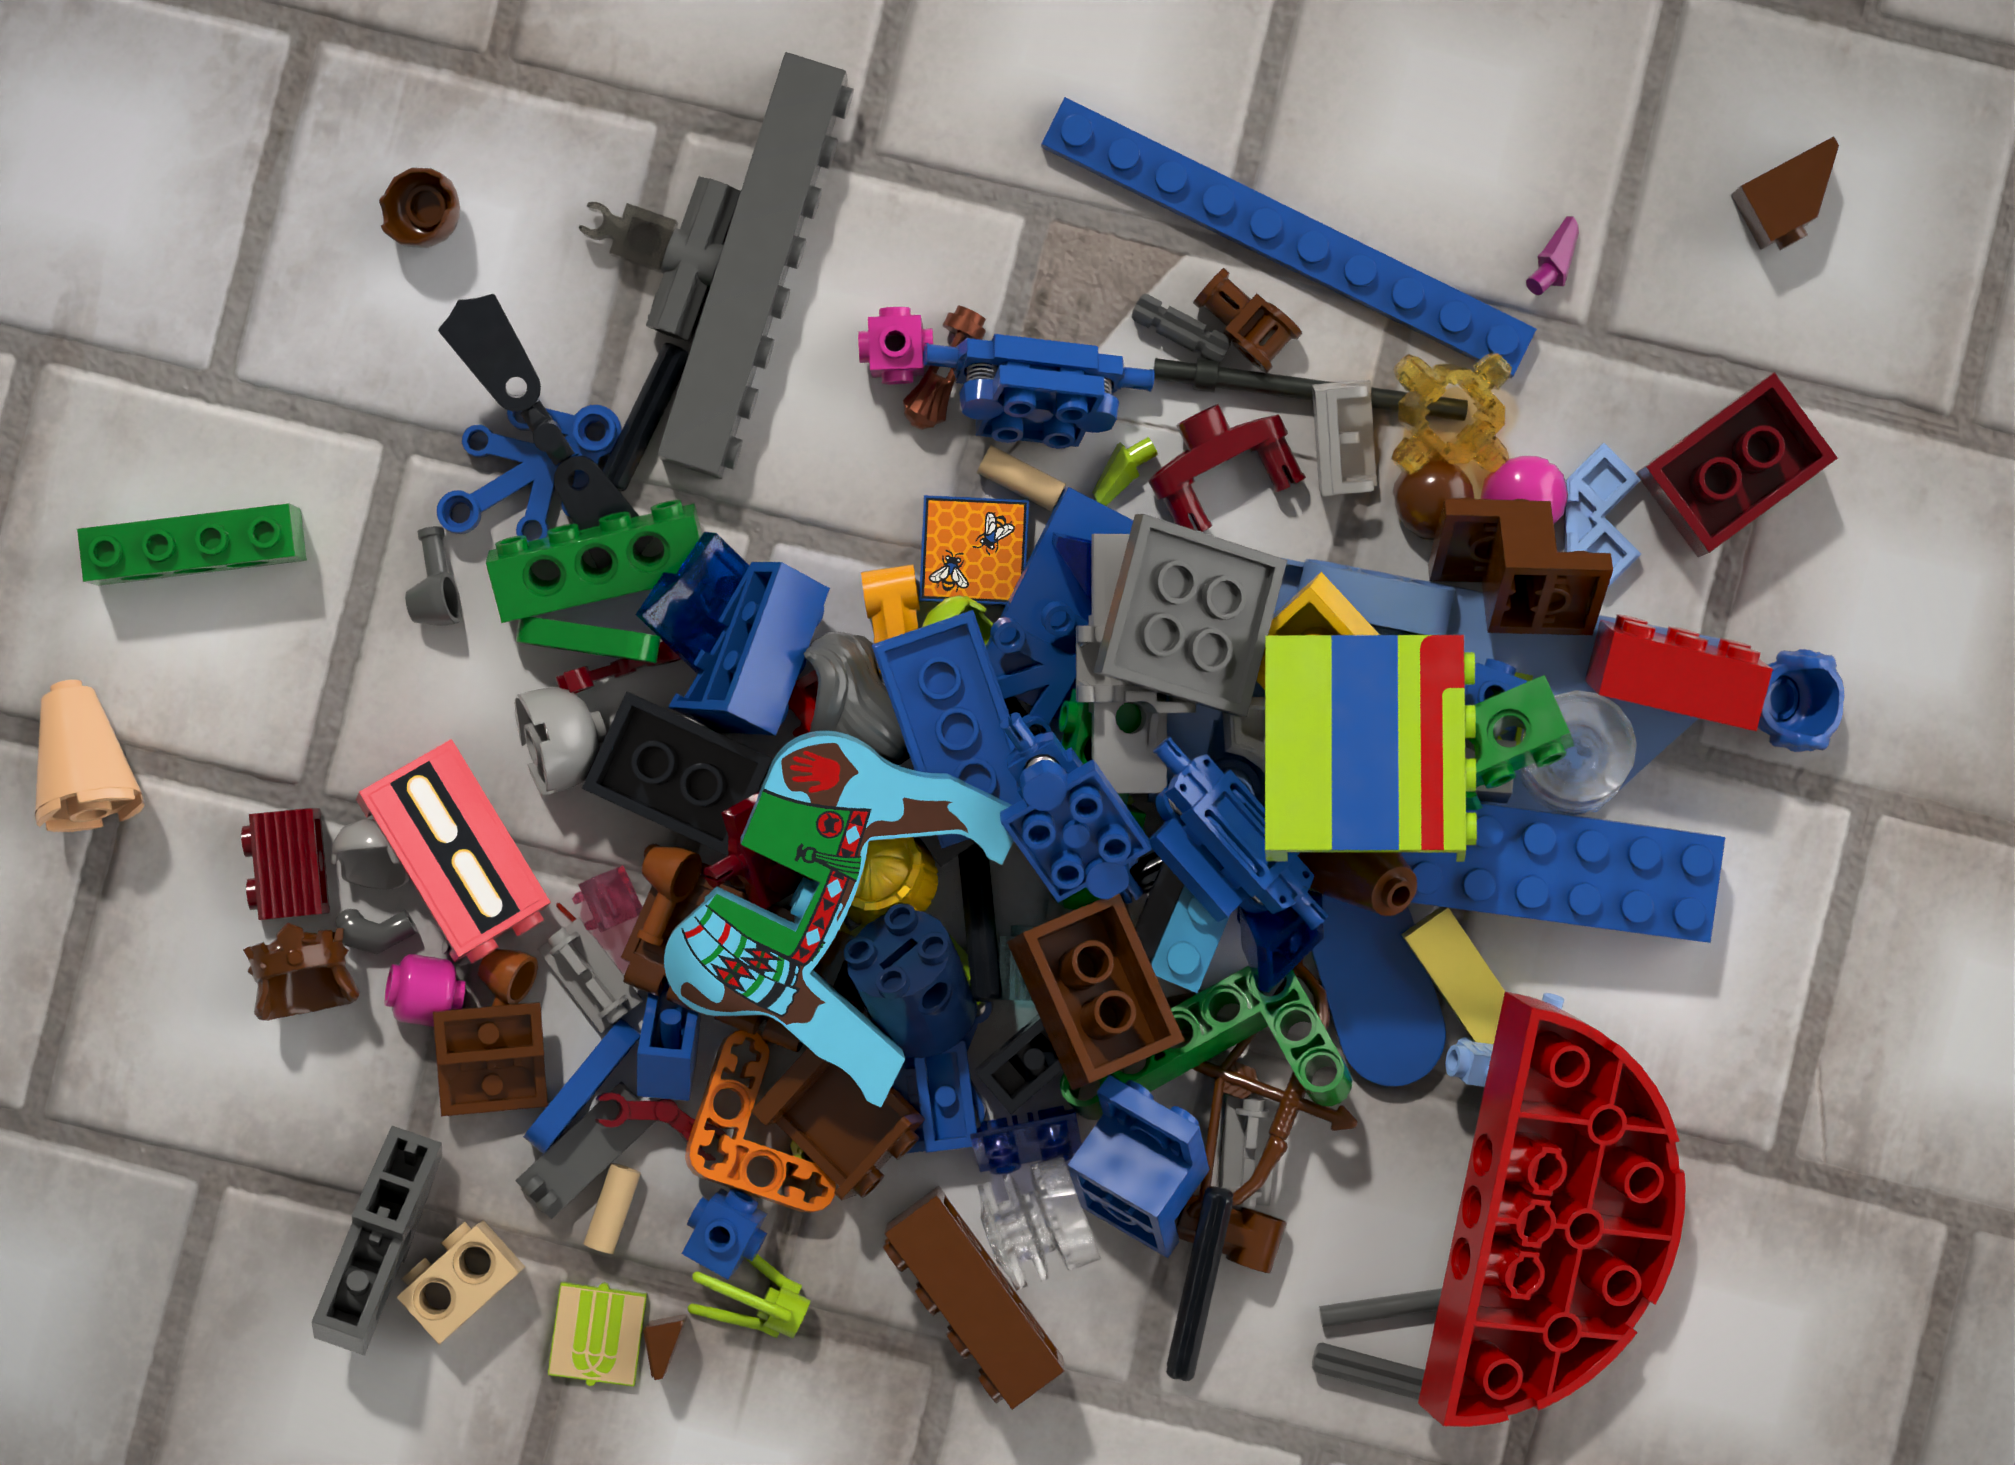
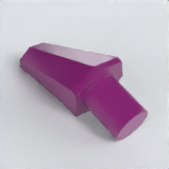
(1555, 258)

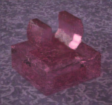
(609, 899)

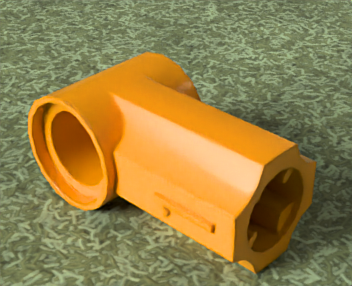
(891, 601)

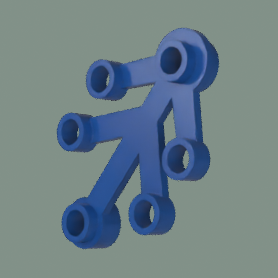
(535, 468)
(1055, 669)

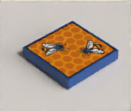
(972, 548)

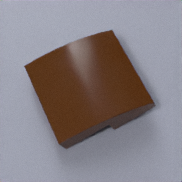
(490, 1058)

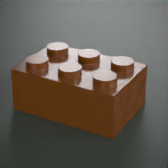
(1095, 991)

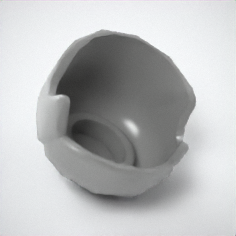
(367, 857)

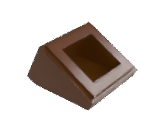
(661, 1341)

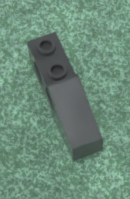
(377, 1240)

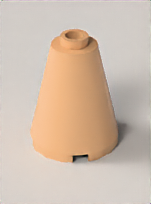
(80, 763)

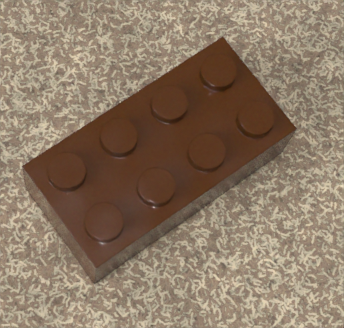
(974, 1298)

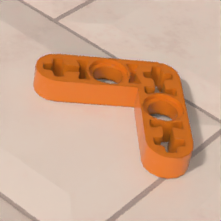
(739, 1151)

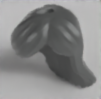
(852, 695)

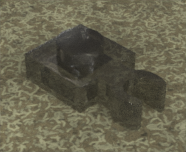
(637, 236)

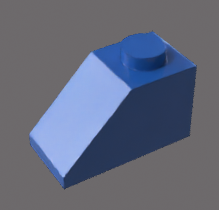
(667, 1049)

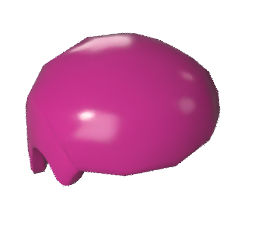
(1528, 479)

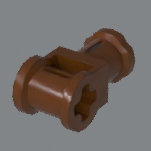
(1248, 320)

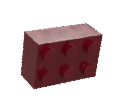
(1736, 465)

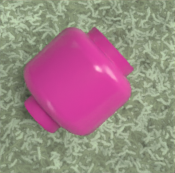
(422, 986)

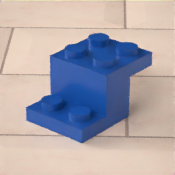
(1139, 1164)

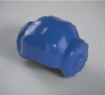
(1802, 701)

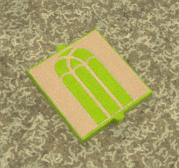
(597, 1334)

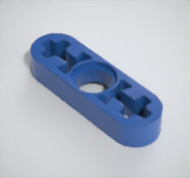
(582, 1086)

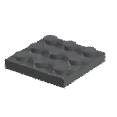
(1190, 615)

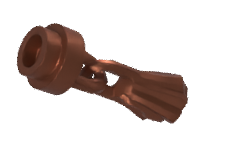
(929, 399)

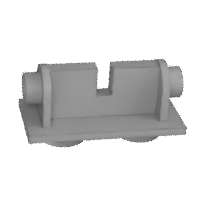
(589, 974)
(1243, 1143)

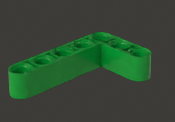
(1214, 1037)

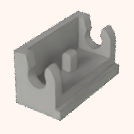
(1344, 437)

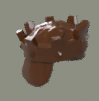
(300, 973)

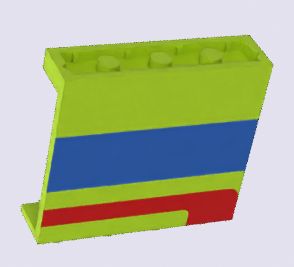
(1368, 744)

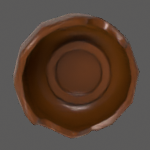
(420, 208)
(1422, 495)

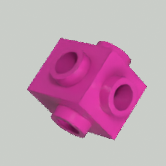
(893, 366)

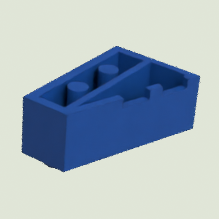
(759, 653)

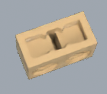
(467, 1289)

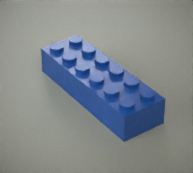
(1579, 873)

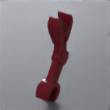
(582, 679)
(662, 1110)

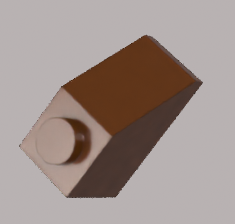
(1787, 196)

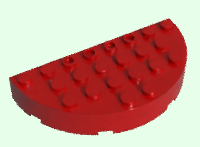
(1558, 1220)

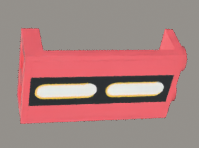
(456, 851)

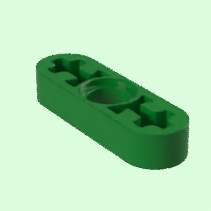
(588, 639)

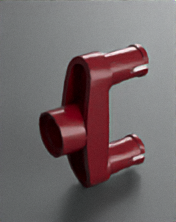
(1212, 443)

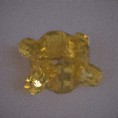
(1427, 385)

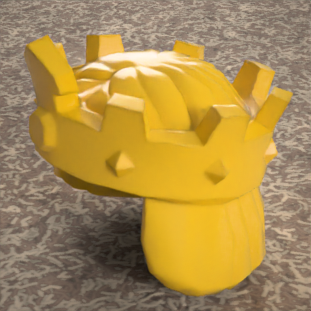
(892, 875)

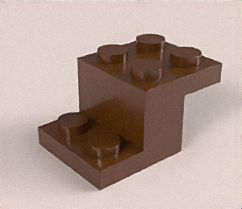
(1517, 560)

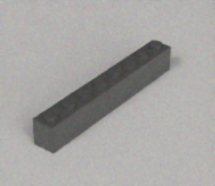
(754, 265)

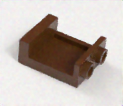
(837, 1126)

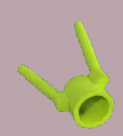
(780, 1310)

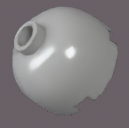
(559, 737)

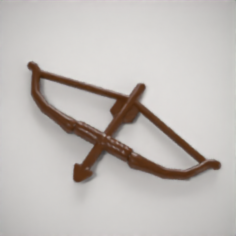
(1242, 1081)

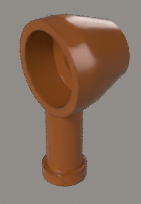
(674, 876)
(508, 975)

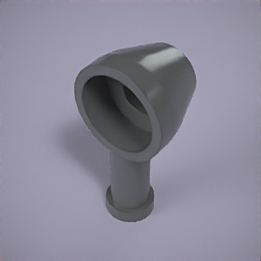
(436, 597)

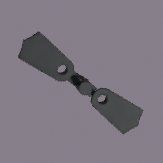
(494, 354)

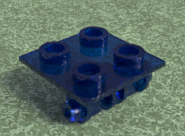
(1006, 1147)

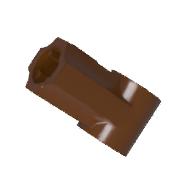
(1250, 1236)

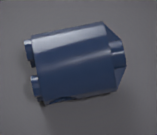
(912, 981)

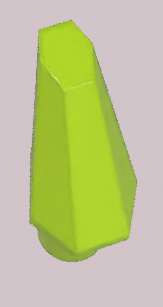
(1122, 469)

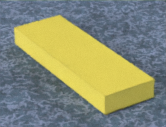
(1458, 972)

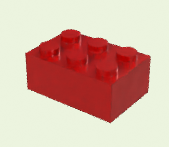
(1679, 672)

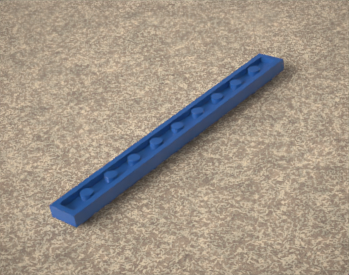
(1285, 235)

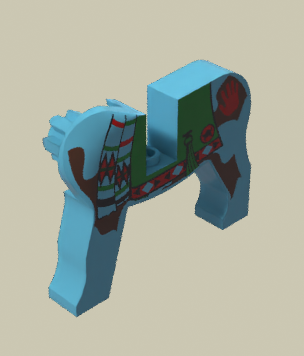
(816, 817)

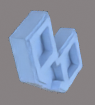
(1591, 495)

